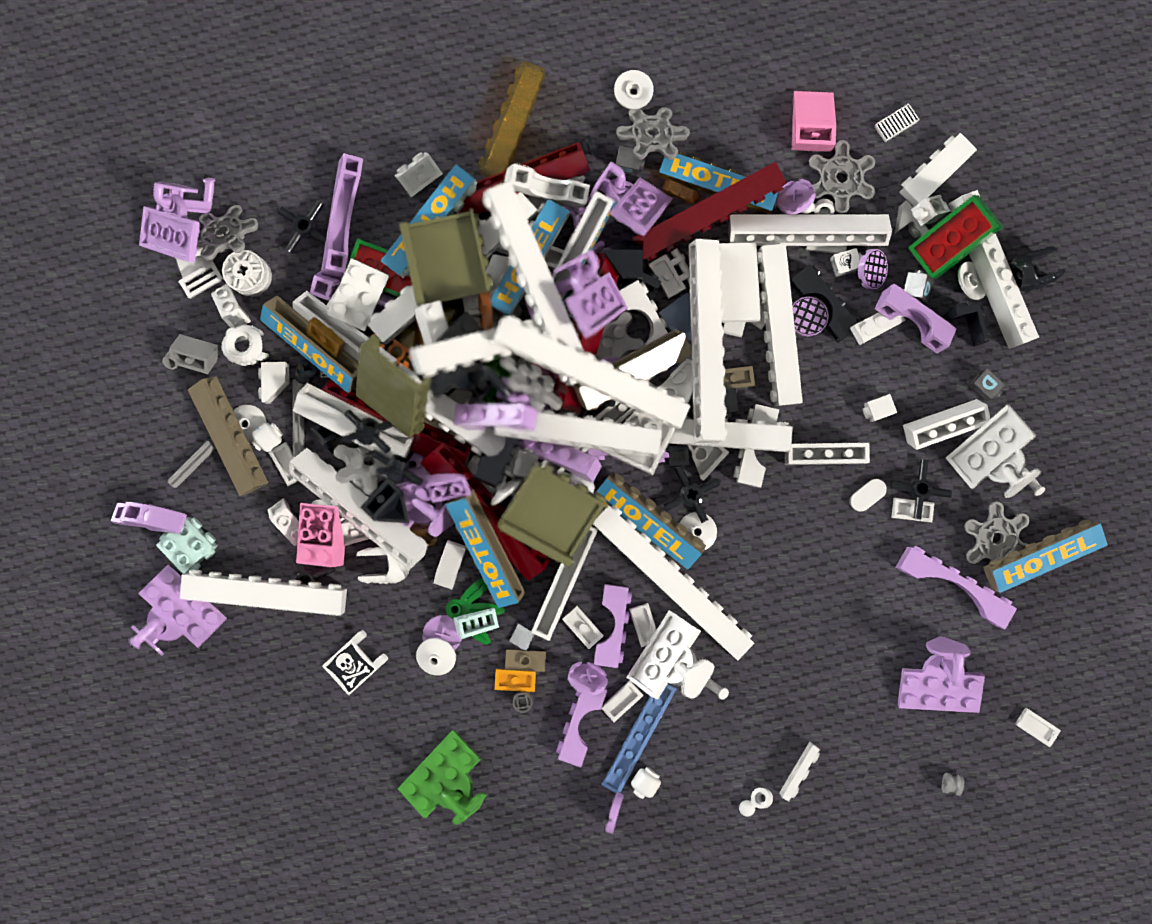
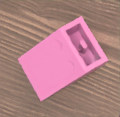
(813, 121)
(320, 536)

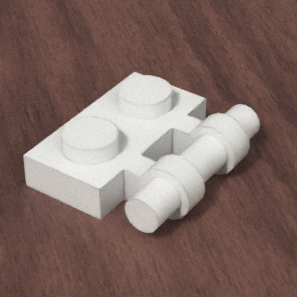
(664, 269)

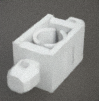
(930, 210)

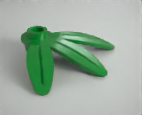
(466, 607)

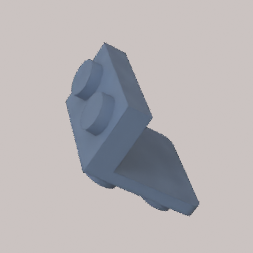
(678, 316)

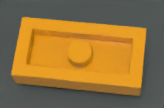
(515, 680)

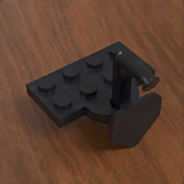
(469, 377)

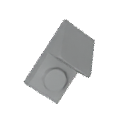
(905, 217)

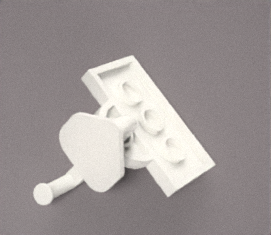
(993, 449)
(667, 660)

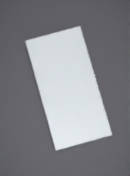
(739, 282)

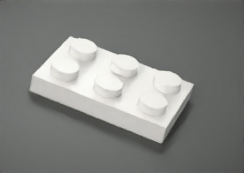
(357, 294)

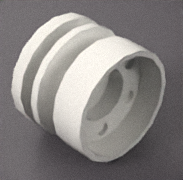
(257, 276)

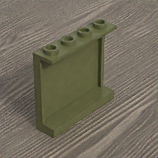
(446, 258)
(390, 389)
(552, 513)

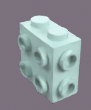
(189, 547)

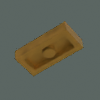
(325, 337)

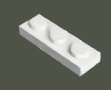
(874, 326)
(799, 772)

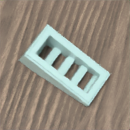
(475, 615)

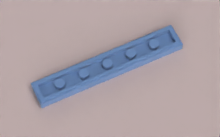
(637, 740)

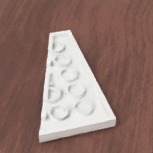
(678, 384)

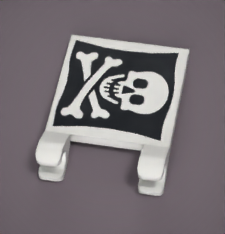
(351, 665)

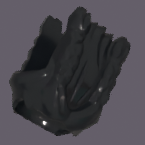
(1030, 280)

